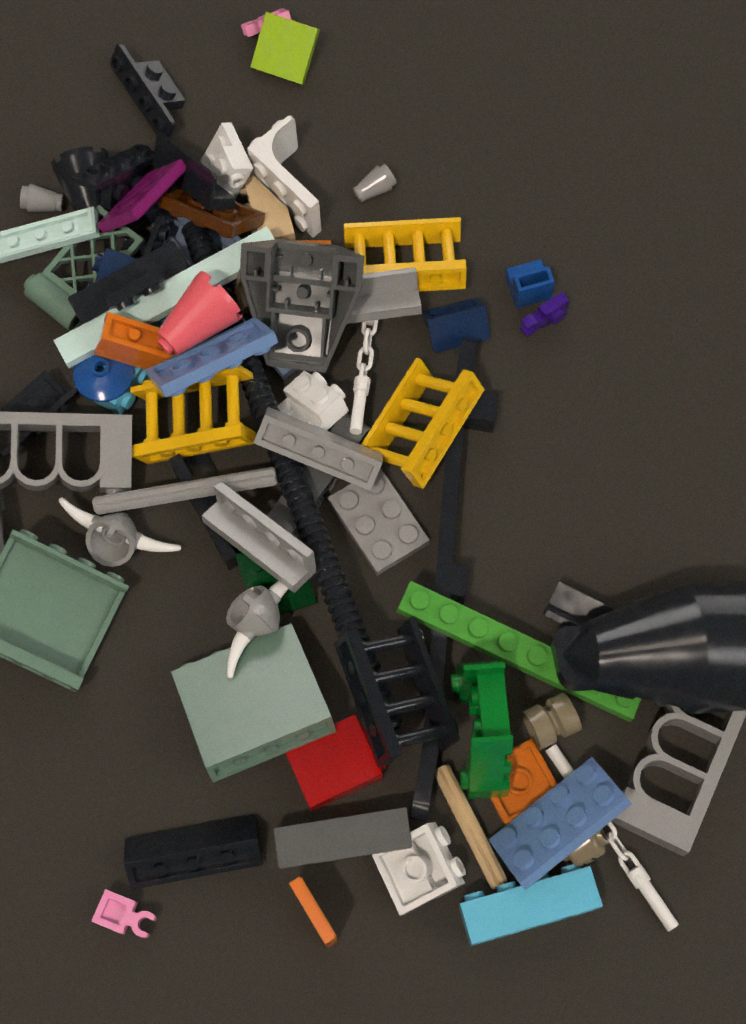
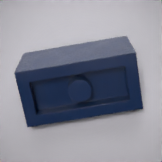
(454, 321)

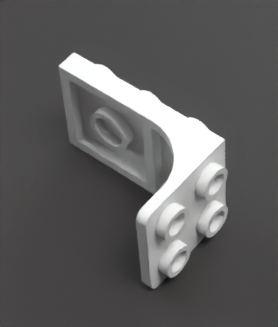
(266, 157)

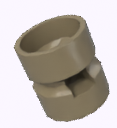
(552, 720)

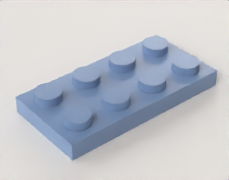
(212, 356)
(559, 822)

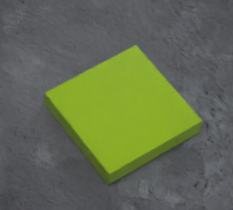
(285, 48)

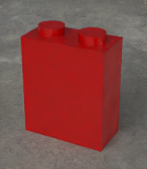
(335, 764)

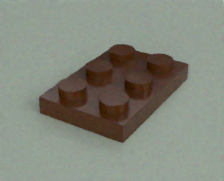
(227, 222)

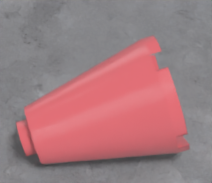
(197, 316)

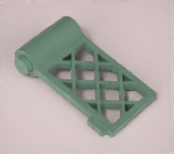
(52, 292)

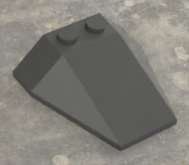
(302, 296)

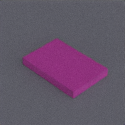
(142, 196)

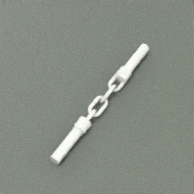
(362, 382)
(637, 875)

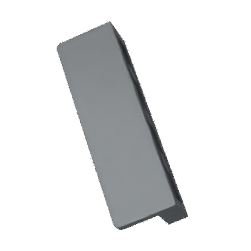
(387, 296)
(319, 448)

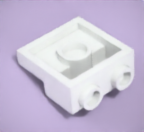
(228, 159)
(314, 401)
(422, 871)

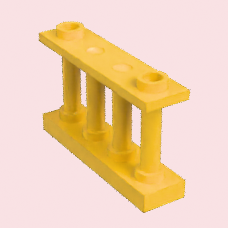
(431, 275)
(441, 430)
(206, 438)

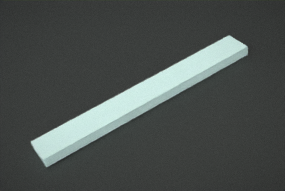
(221, 266)

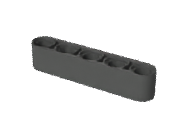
(319, 481)

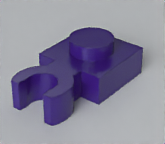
(549, 312)

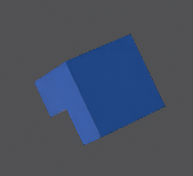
(529, 283)

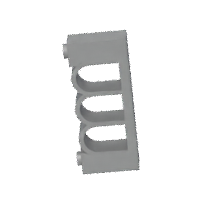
(115, 449)
(661, 822)

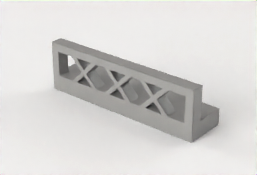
(260, 538)

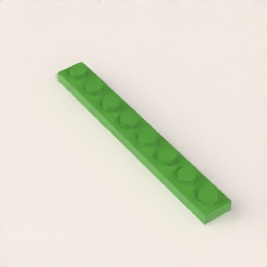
(500, 643)

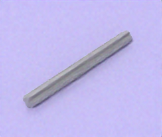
(183, 490)

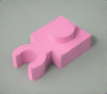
(254, 27)
(118, 913)

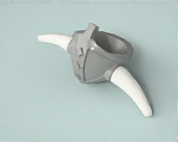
(114, 536)
(252, 615)

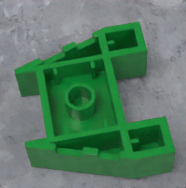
(491, 740)

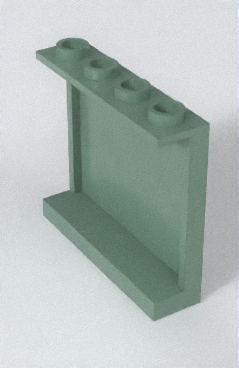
(53, 609)
(258, 712)

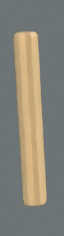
(470, 826)

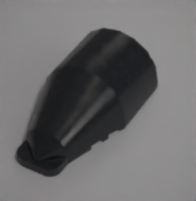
(665, 648)

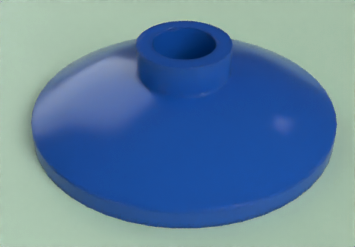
(102, 385)

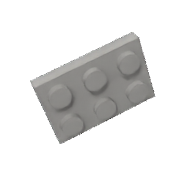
(379, 523)

